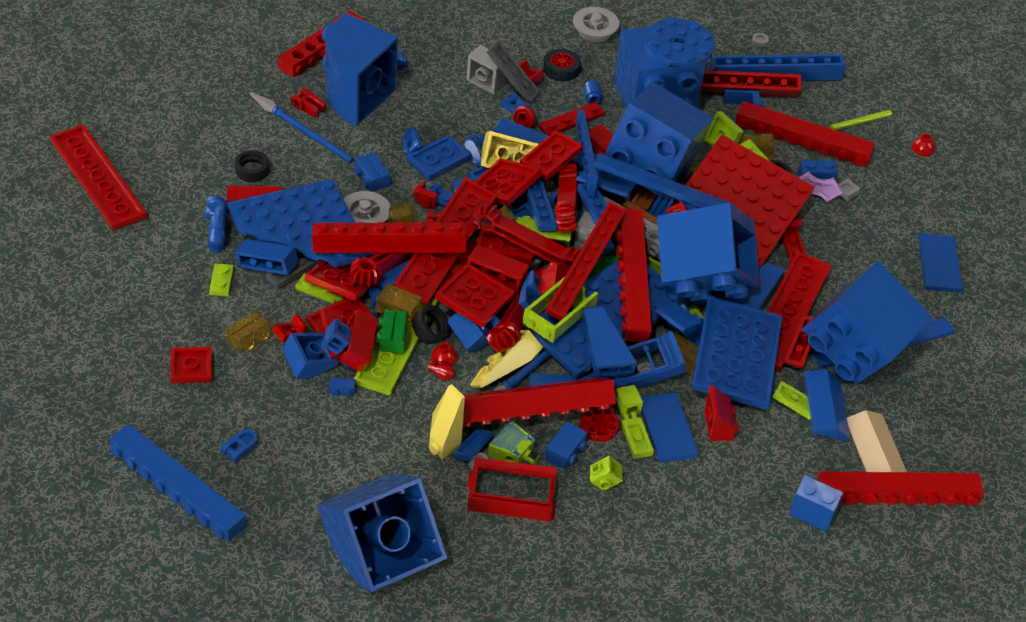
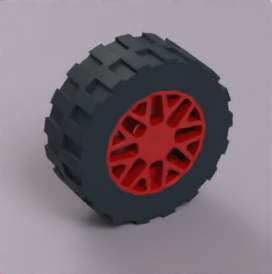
(561, 65)

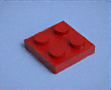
(191, 365)

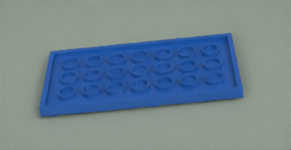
(571, 346)

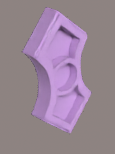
(826, 188)

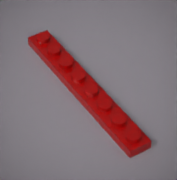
(585, 261)

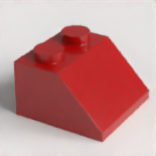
(719, 416)

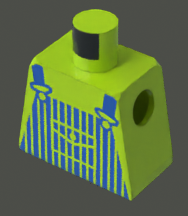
(513, 445)

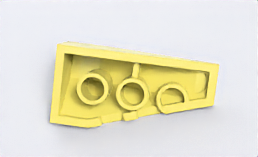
(503, 146)
(508, 360)
(447, 423)

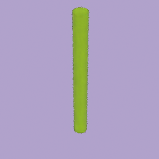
(861, 120)

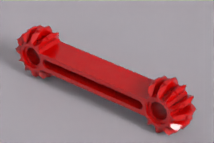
(567, 199)
(493, 222)
(370, 270)
(508, 329)

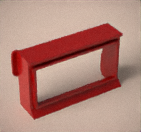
(512, 506)

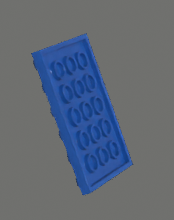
(737, 352)

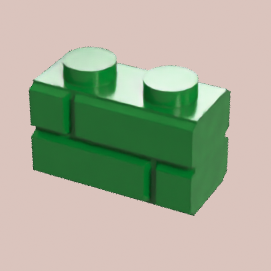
(393, 331)

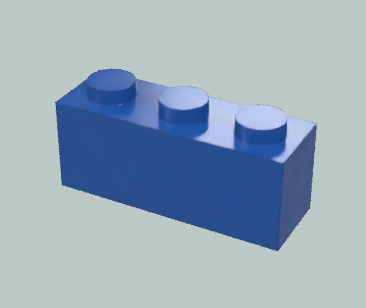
(266, 257)

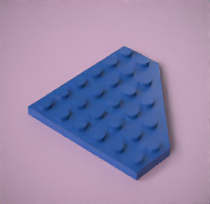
(289, 216)

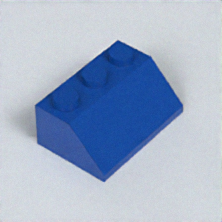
(613, 187)

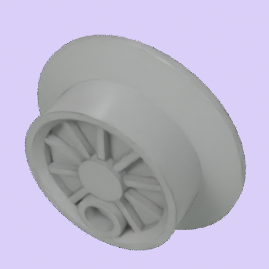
(595, 23)
(368, 207)

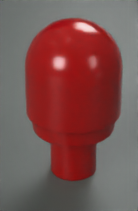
(442, 371)

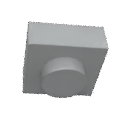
(849, 189)

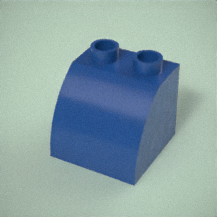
(358, 67)
(383, 530)

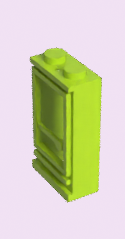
(545, 328)

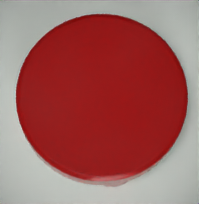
(600, 424)

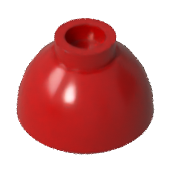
(524, 116)
(924, 145)
(444, 354)

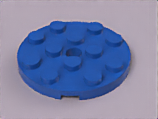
(696, 41)

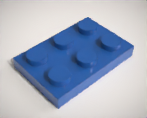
(438, 157)

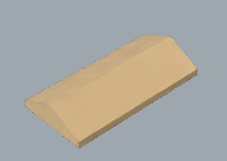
(874, 443)

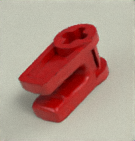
(308, 103)

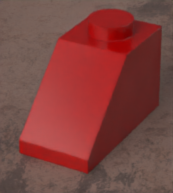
(552, 275)

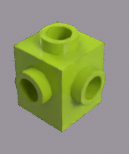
(606, 473)

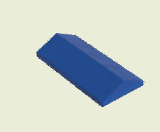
(826, 404)

